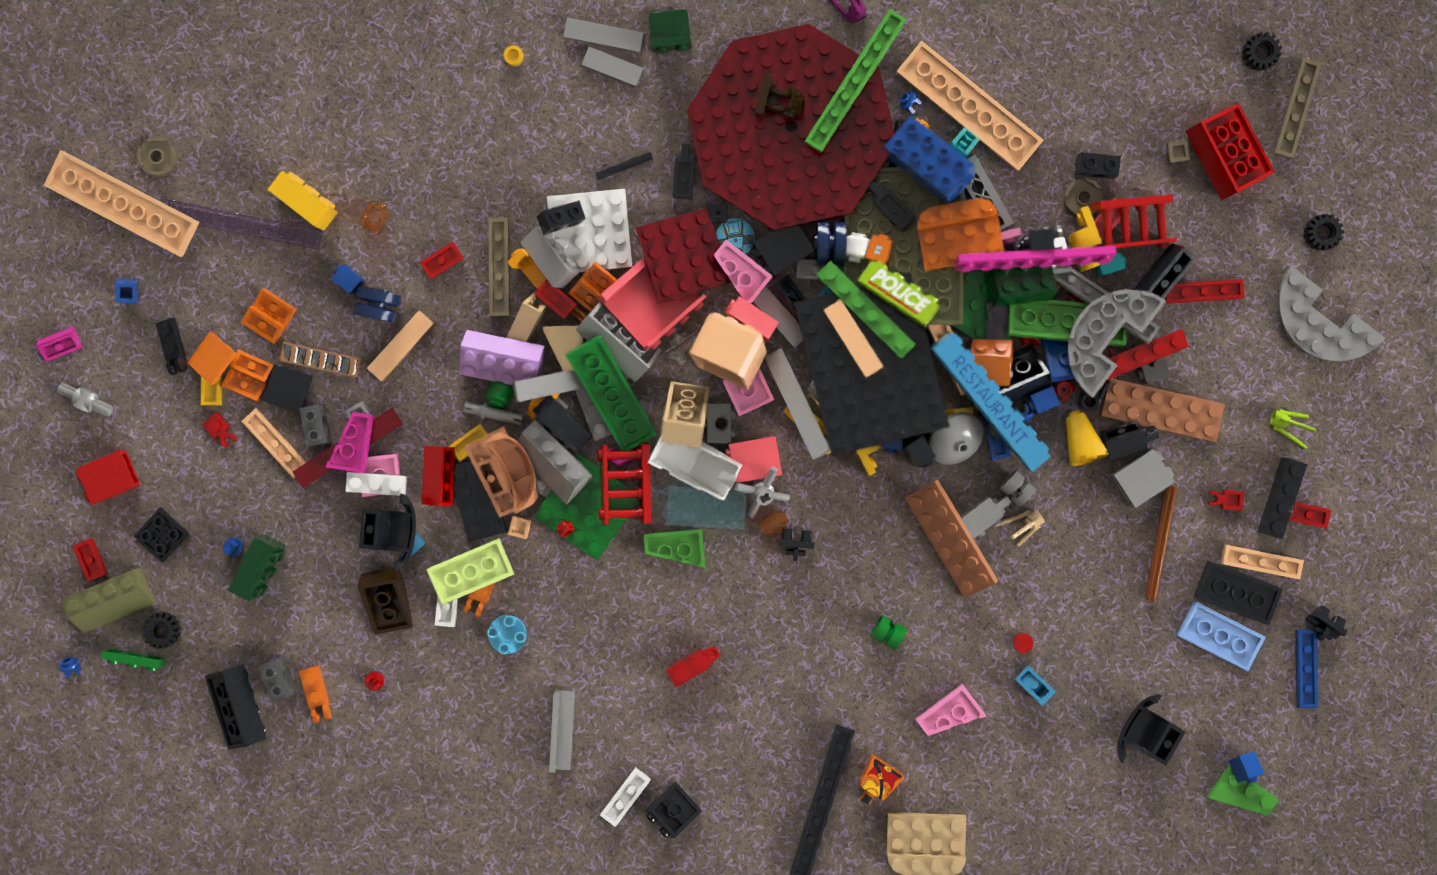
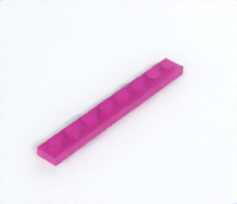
(1031, 258)

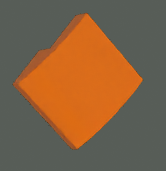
(591, 286)
(268, 315)
(211, 358)
(248, 376)

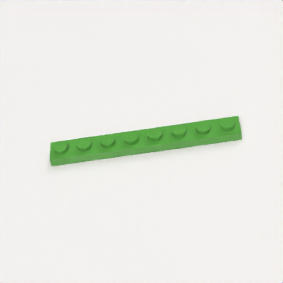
(855, 81)

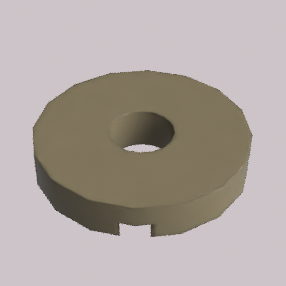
(167, 161)
(1072, 192)

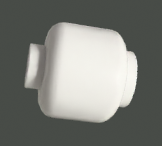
(856, 247)

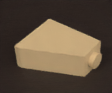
(528, 319)
(562, 341)

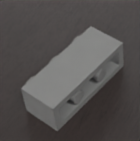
(549, 258)

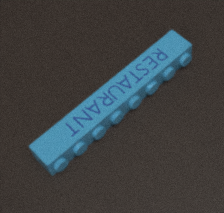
(990, 402)

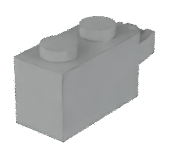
(984, 514)

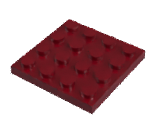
(681, 255)

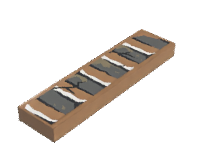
(320, 359)

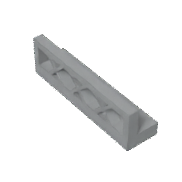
(992, 194)
(562, 730)

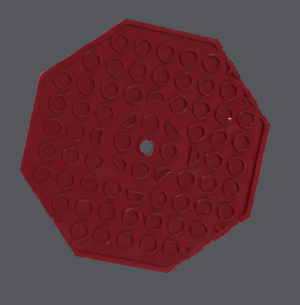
(761, 162)

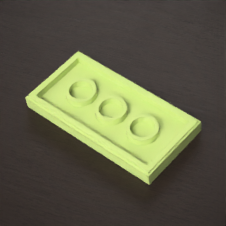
(470, 571)

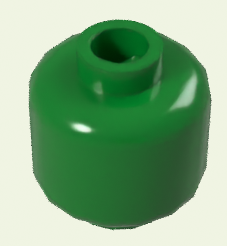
(499, 394)

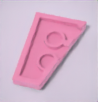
(742, 271)
(952, 710)

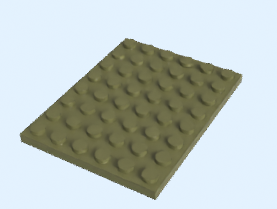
(906, 253)

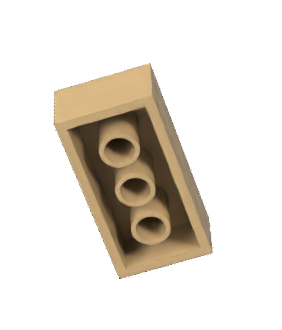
(685, 414)

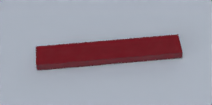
(316, 467)

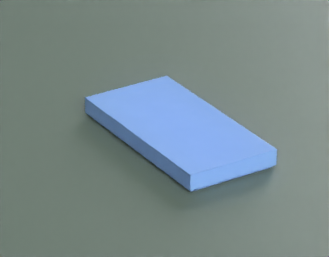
(1221, 636)

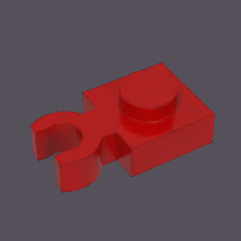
(218, 427)
(1229, 499)

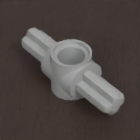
(85, 399)

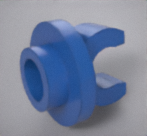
(907, 100)
(1027, 417)
(233, 547)
(68, 664)

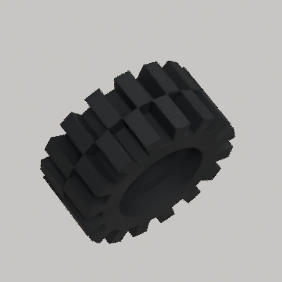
(1270, 43)
(1335, 229)
(149, 630)

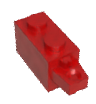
(692, 665)

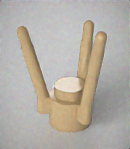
(1032, 521)

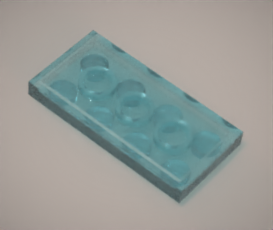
(700, 509)

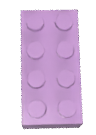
(499, 358)

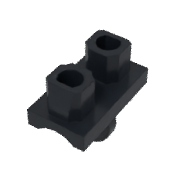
(805, 542)
(1324, 626)

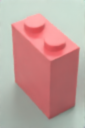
(748, 314)
(756, 458)

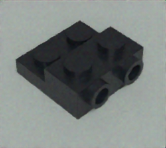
(672, 811)

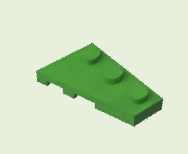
(680, 546)
(1242, 795)

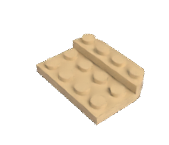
(926, 843)

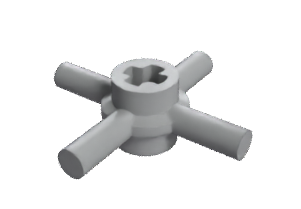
(762, 492)

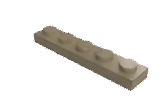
(1297, 108)
(498, 267)

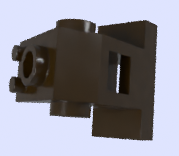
(768, 99)

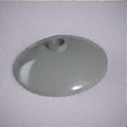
(959, 441)

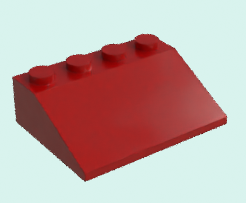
(1230, 151)

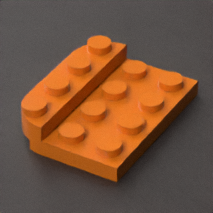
(958, 229)

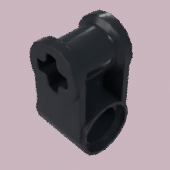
(1095, 400)

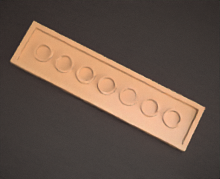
(969, 106)
(121, 203)

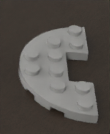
(1098, 326)
(1314, 331)

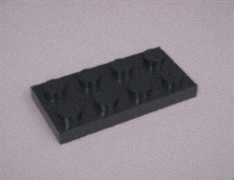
(475, 505)
(1238, 593)

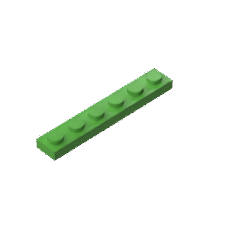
(866, 310)

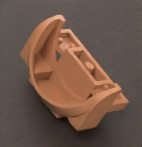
(504, 470)

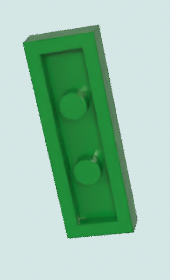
(133, 659)

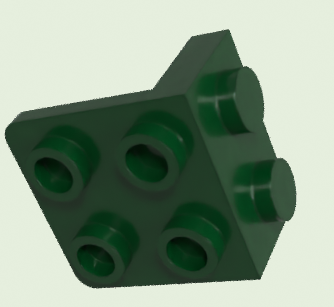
(669, 31)

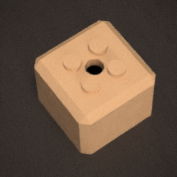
(729, 350)

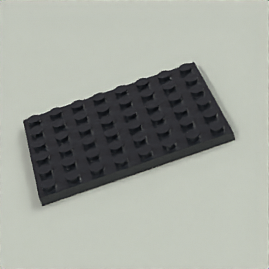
(885, 406)

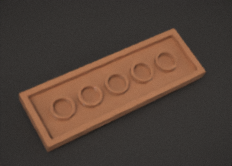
(1162, 409)
(951, 539)

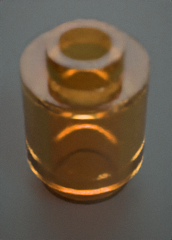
(773, 523)

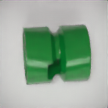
(888, 632)

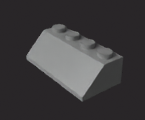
(624, 348)
(554, 462)

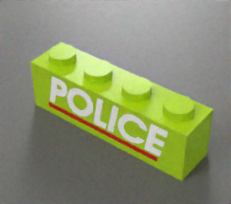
(898, 293)

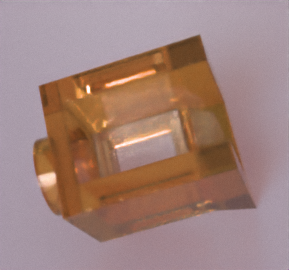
(374, 217)

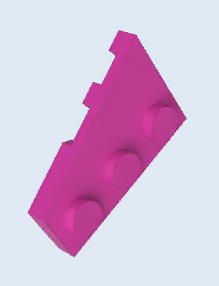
(353, 447)

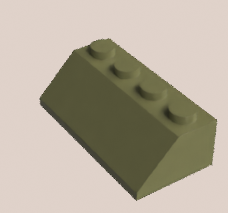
(108, 601)

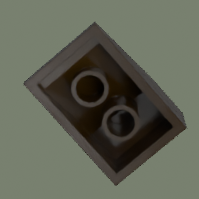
(385, 600)

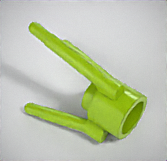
(1281, 419)

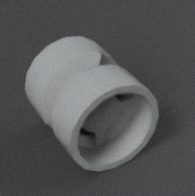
(1011, 485)

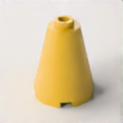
(1083, 440)

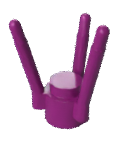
(855, 13)

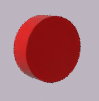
(1023, 642)

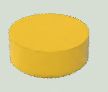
(513, 55)

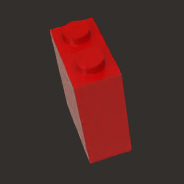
(107, 477)

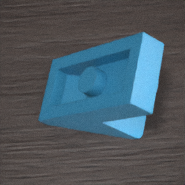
(1035, 685)

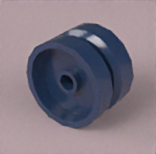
(830, 243)
(377, 303)

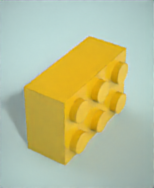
(303, 199)

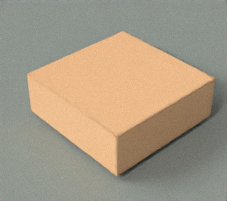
(519, 527)

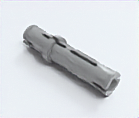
(493, 413)

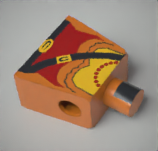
(878, 779)

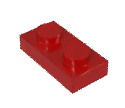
(442, 260)
(556, 299)
(1310, 515)
(90, 559)

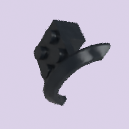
(390, 530)
(1149, 733)

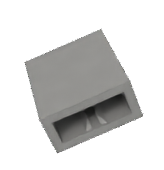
(1143, 477)

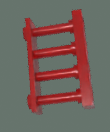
(1141, 205)
(642, 493)

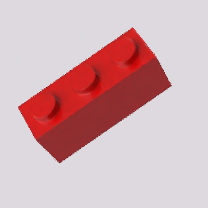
(438, 476)

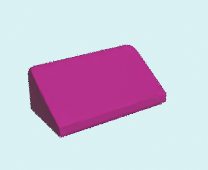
(59, 344)

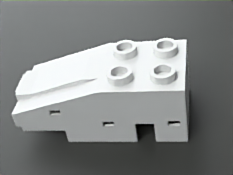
(698, 466)

